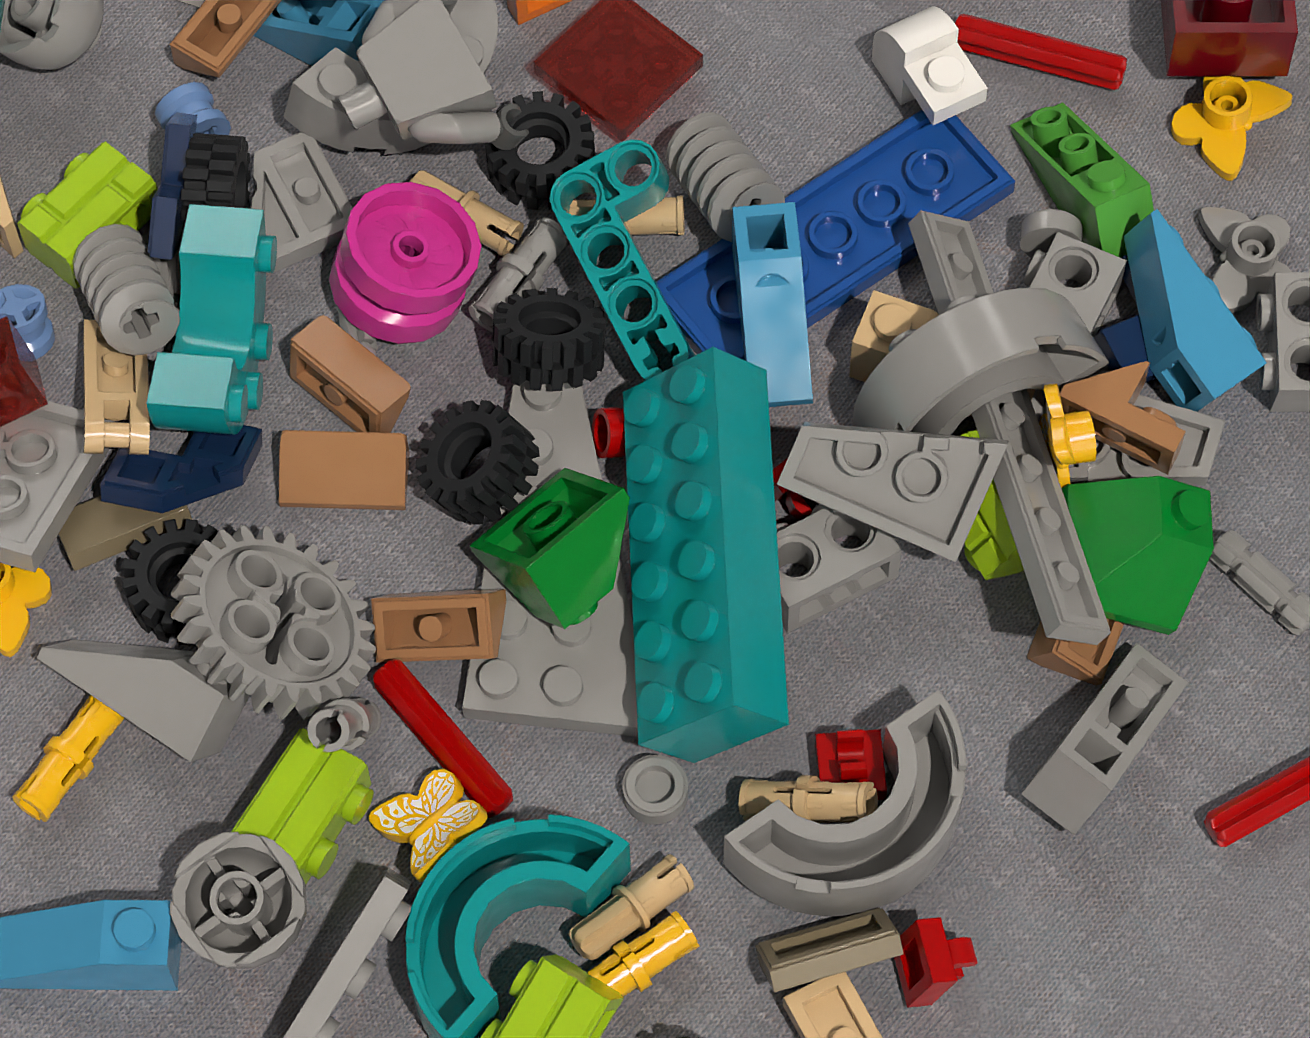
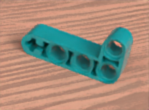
(607, 227)

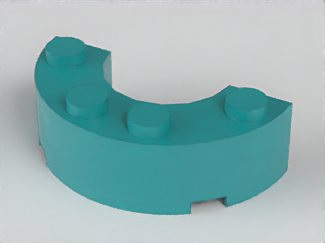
(221, 329)
(480, 886)

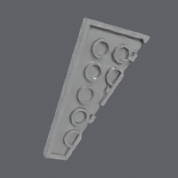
(544, 672)

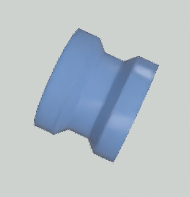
(197, 100)
(28, 313)

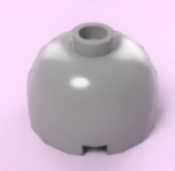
(49, 31)
(238, 900)

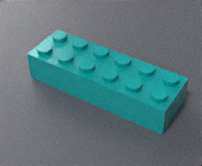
(704, 558)

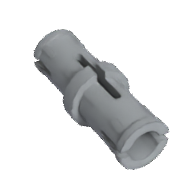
(521, 269)
(344, 724)

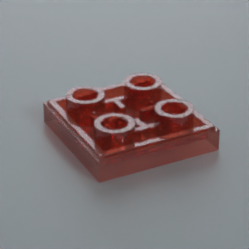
(618, 65)

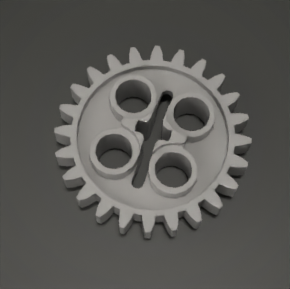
(232, 616)

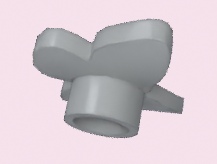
(1247, 253)

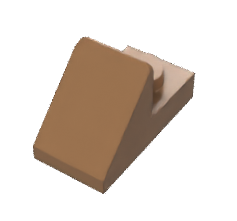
(1138, 432)

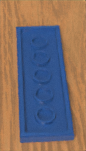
(849, 225)

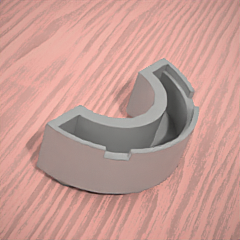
(314, 95)
(974, 356)
(876, 857)

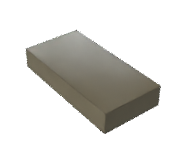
(105, 529)
(828, 949)

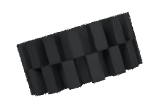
(546, 121)
(216, 172)
(548, 339)
(498, 477)
(148, 565)

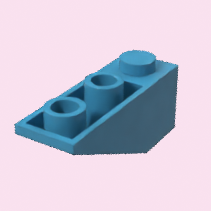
(773, 299)
(1186, 326)

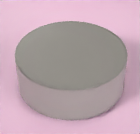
(1042, 226)
(655, 789)

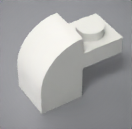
(927, 64)

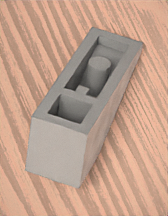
(153, 690)
(1105, 739)

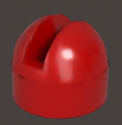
(609, 432)

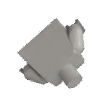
(426, 79)

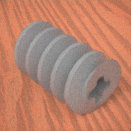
(718, 170)
(125, 290)

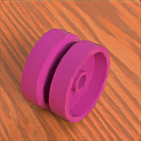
(404, 262)

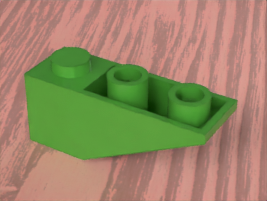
(1084, 176)

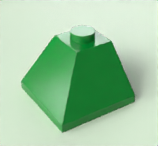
(1143, 545)
(559, 546)

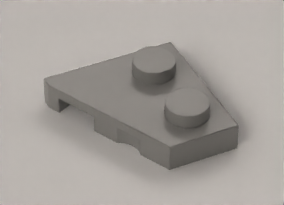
(299, 198)

